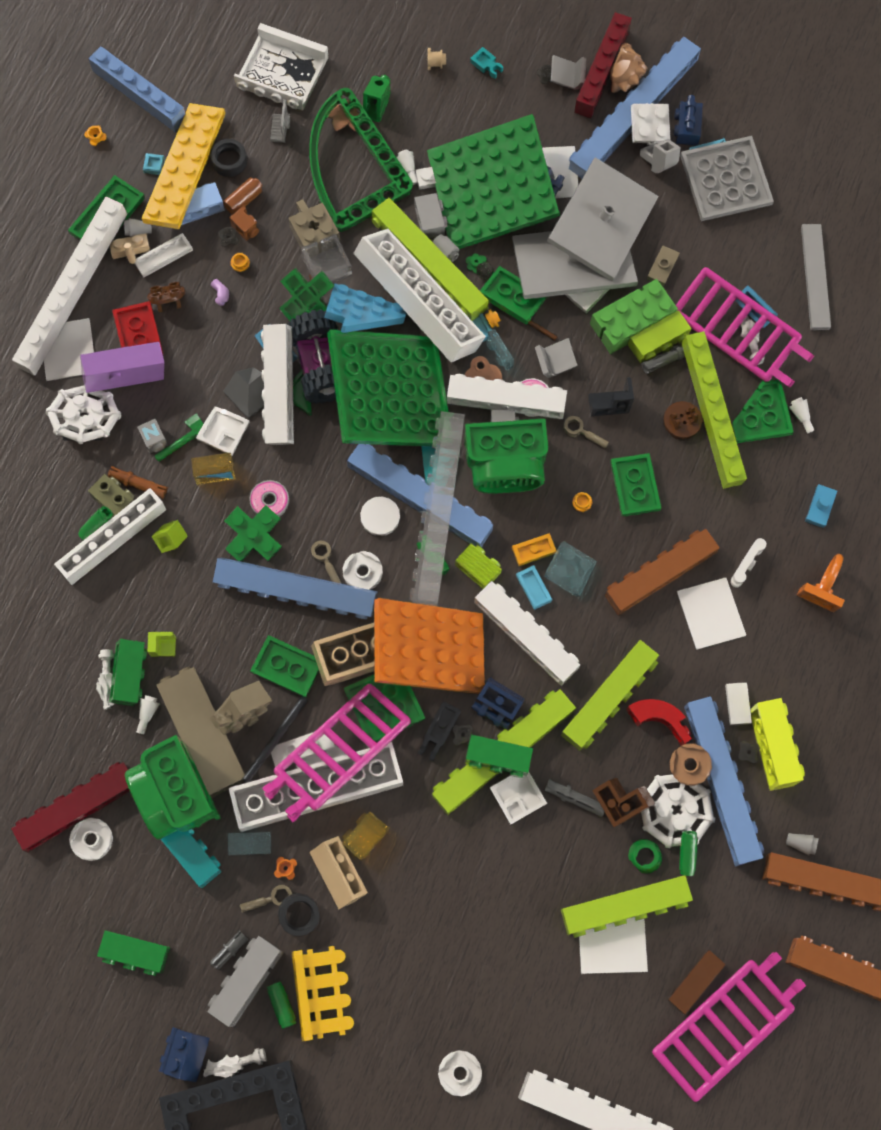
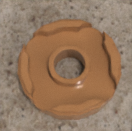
(703, 767)

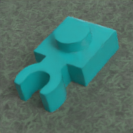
(486, 61)

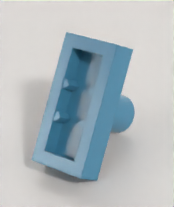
(821, 506)

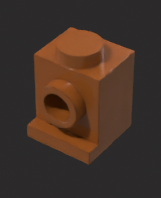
(244, 224)

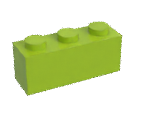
(659, 337)

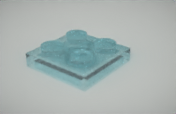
(570, 569)

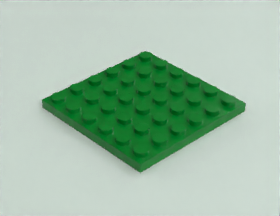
(493, 182)
(387, 387)

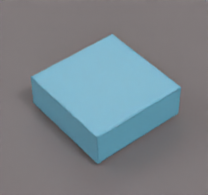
(153, 163)

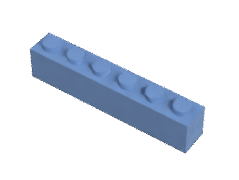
(137, 88)

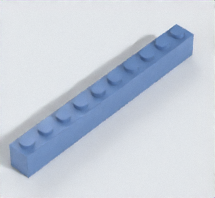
(649, 90)

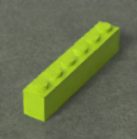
(609, 696)
(626, 905)

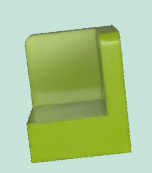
(169, 536)
(161, 644)

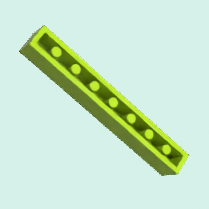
(441, 269)
(713, 410)
(525, 732)

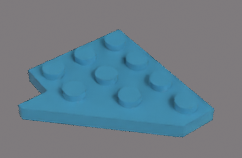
(361, 311)

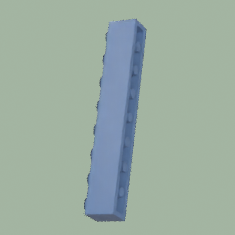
(412, 489)
(295, 587)
(723, 782)

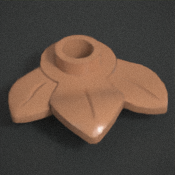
(340, 119)
(489, 371)

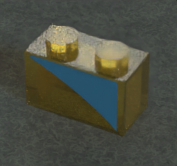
(213, 468)

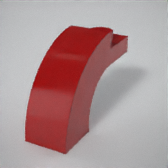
(661, 712)

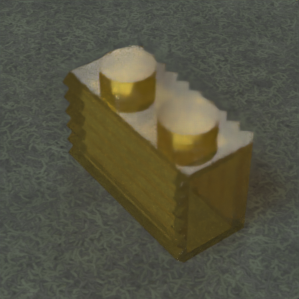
(365, 835)

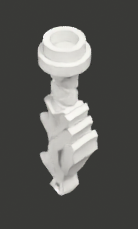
(746, 326)
(105, 678)
(230, 1065)

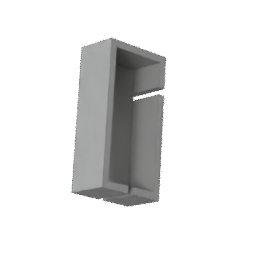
(245, 981)

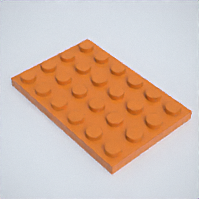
(428, 646)

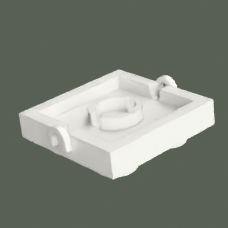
(650, 123)

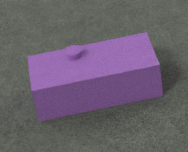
(122, 367)

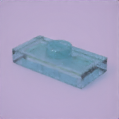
(249, 843)

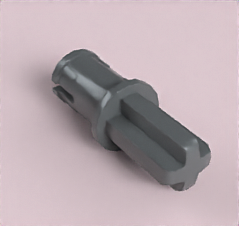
(229, 950)

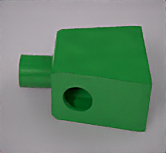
(376, 89)

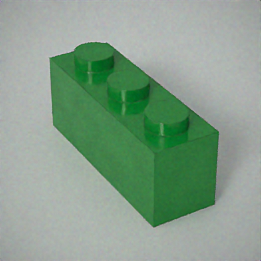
(127, 672)
(499, 756)
(133, 953)

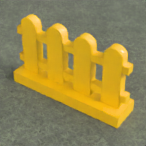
(315, 982)

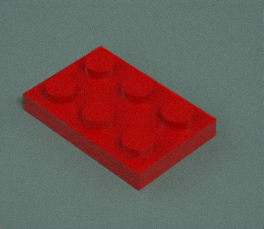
(136, 325)

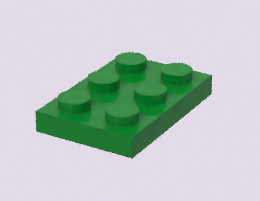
(506, 293)
(635, 484)
(286, 666)

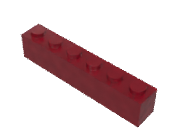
(601, 66)
(71, 808)

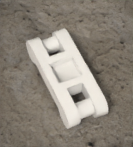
(748, 562)

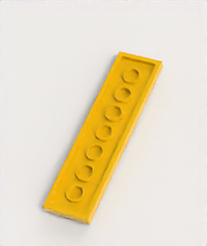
(183, 166)

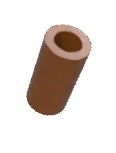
(243, 195)

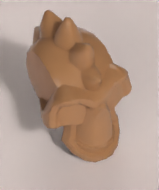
(627, 69)

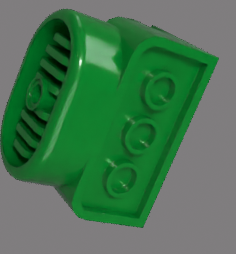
(506, 455)
(170, 789)

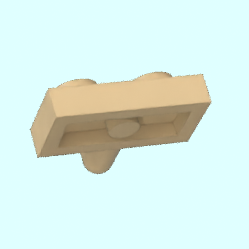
(129, 247)

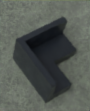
(612, 402)

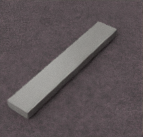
(815, 277)

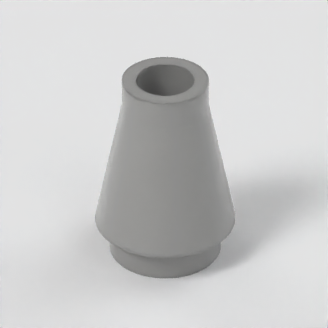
(136, 227)
(803, 843)

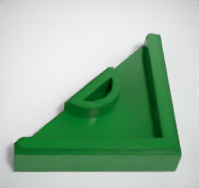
(298, 395)

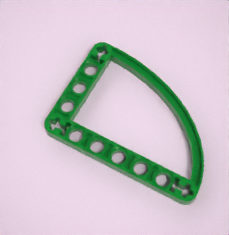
(395, 184)

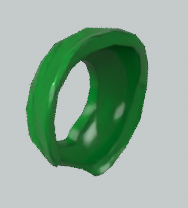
(645, 843)

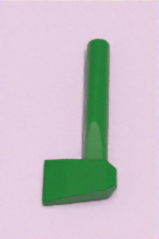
(195, 425)

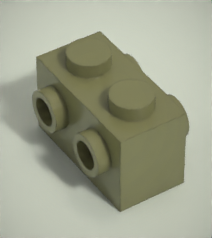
(109, 494)

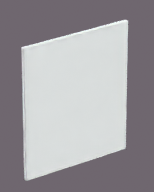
(558, 160)
(64, 356)
(711, 613)
(614, 949)

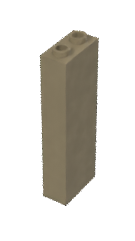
(208, 746)

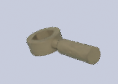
(588, 434)
(328, 566)
(263, 901)

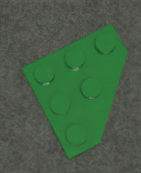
(763, 415)

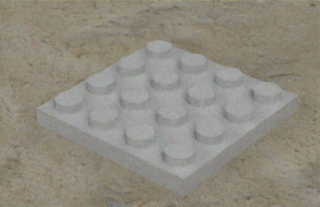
(726, 178)

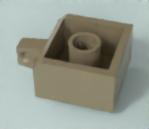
(312, 224)
(241, 708)

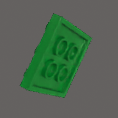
(400, 695)

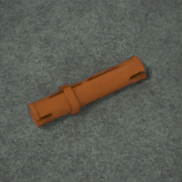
(129, 479)

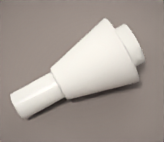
(406, 159)
(801, 411)
(147, 709)

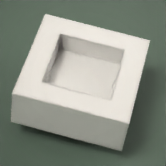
(425, 178)

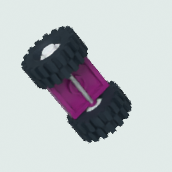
(312, 344)

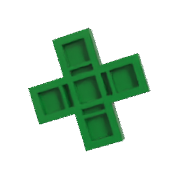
(305, 295)
(253, 533)

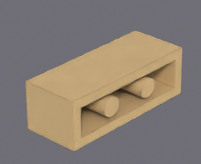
(338, 872)

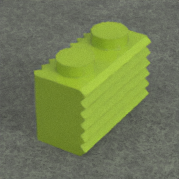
(478, 566)

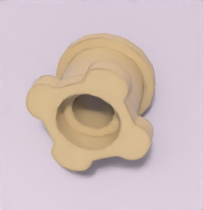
(436, 59)

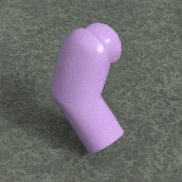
(222, 292)

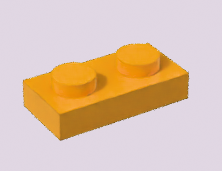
(534, 549)

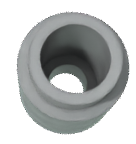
(447, 247)

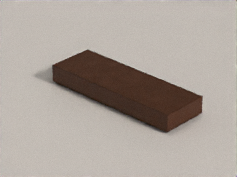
(696, 982)

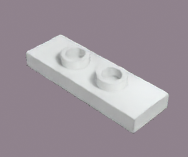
(163, 255)
(282, 750)

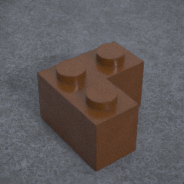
(619, 805)

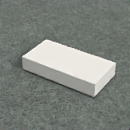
(738, 704)

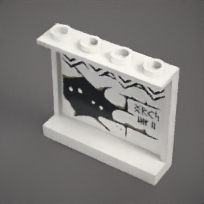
(282, 67)

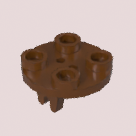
(166, 294)
(674, 422)

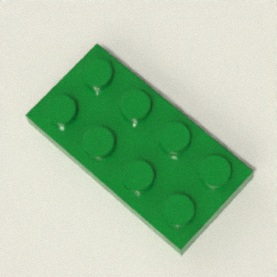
(116, 190)

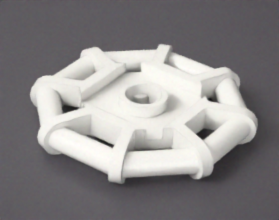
(83, 404)
(677, 822)

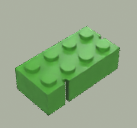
(632, 315)

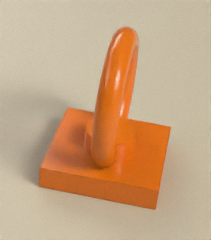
(822, 593)

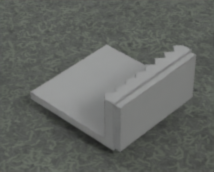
(568, 72)
(280, 124)
(556, 358)

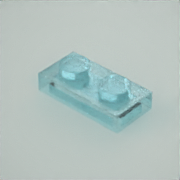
(503, 356)

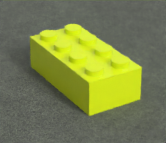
(776, 744)

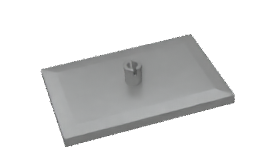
(602, 219)
(551, 272)

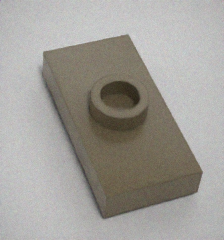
(663, 265)

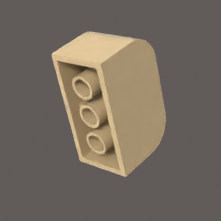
(346, 654)

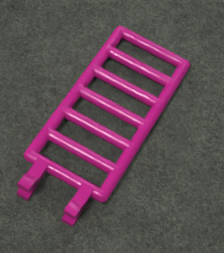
(750, 304)
(306, 800)
(705, 1009)

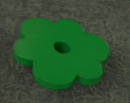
(470, 261)

